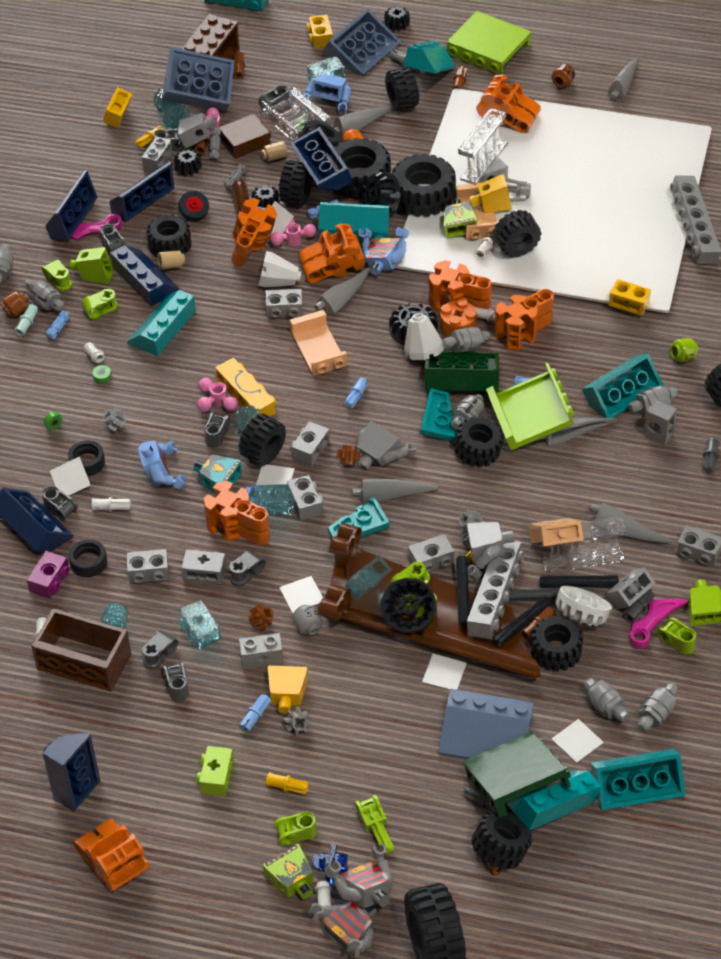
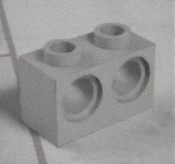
(157, 154)
(284, 303)
(307, 501)
(699, 546)
(147, 566)

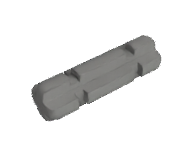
(215, 143)
(236, 174)

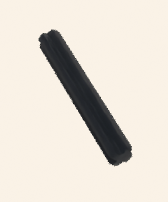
(578, 581)
(462, 590)
(521, 621)

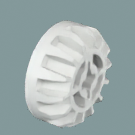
(582, 605)

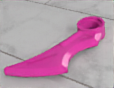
(94, 227)
(657, 612)

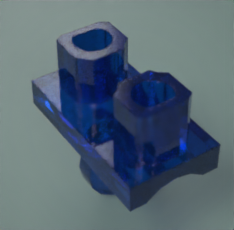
(321, 861)

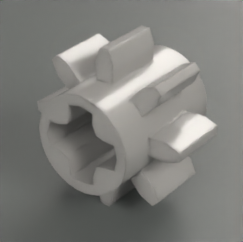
(114, 419)
(469, 517)
(302, 720)

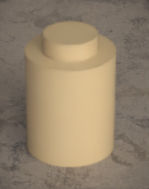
(274, 151)
(170, 259)

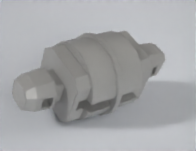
(6, 262)
(44, 295)
(466, 339)
(650, 395)
(466, 408)
(606, 699)
(657, 706)

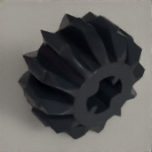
(397, 18)
(187, 162)
(266, 195)

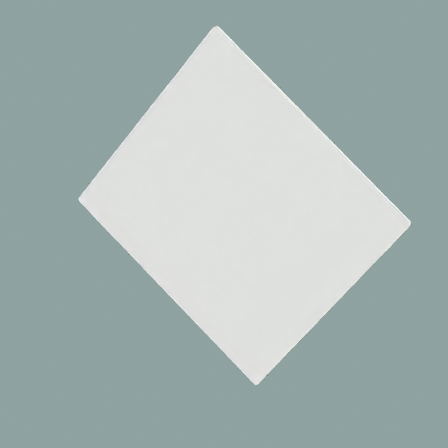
(594, 193)

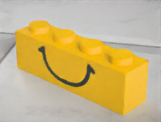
(244, 387)

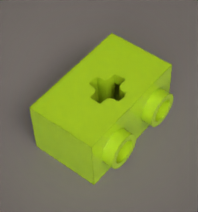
(215, 771)

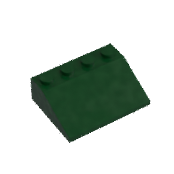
(462, 372)

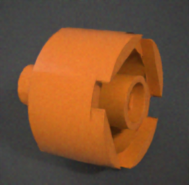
(456, 316)

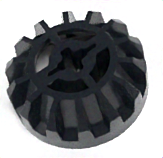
(384, 190)
(399, 327)
(400, 589)

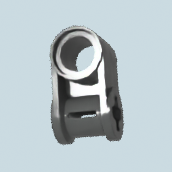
(275, 95)
(170, 134)
(111, 238)
(216, 429)
(58, 502)
(246, 567)
(158, 649)
(177, 681)

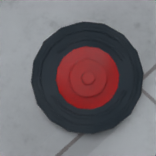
(193, 205)

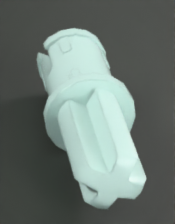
(26, 320)

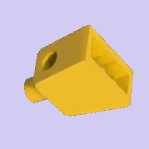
(493, 195)
(287, 686)

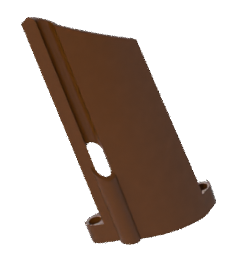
(442, 633)

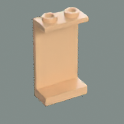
(485, 221)
(317, 343)
(556, 531)

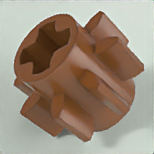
(348, 454)
(260, 616)

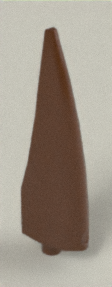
(239, 195)

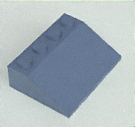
(362, 43)
(198, 79)
(481, 722)

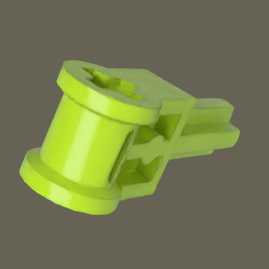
(374, 819)

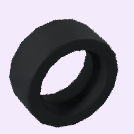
(88, 447)
(91, 569)

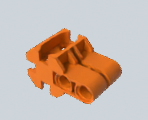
(519, 109)
(252, 230)
(332, 255)
(452, 284)
(525, 318)
(237, 515)
(112, 854)

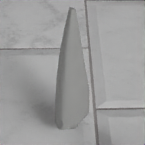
(623, 80)
(359, 119)
(340, 294)
(580, 426)
(389, 488)
(633, 528)

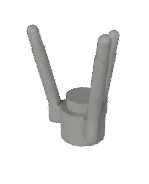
(522, 188)

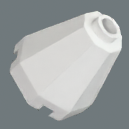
(278, 272)
(422, 338)

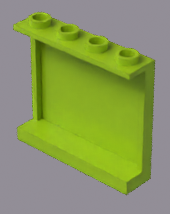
(487, 42)
(532, 409)

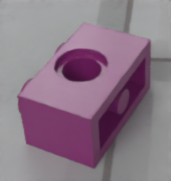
(48, 575)

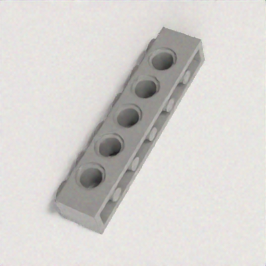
(695, 219)
(494, 592)

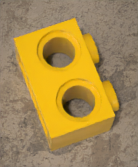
(319, 31)
(117, 107)
(629, 297)

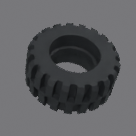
(365, 155)
(425, 170)
(434, 923)

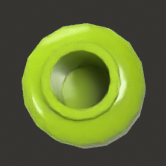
(683, 350)

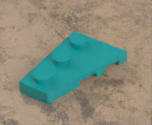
(438, 416)
(368, 517)

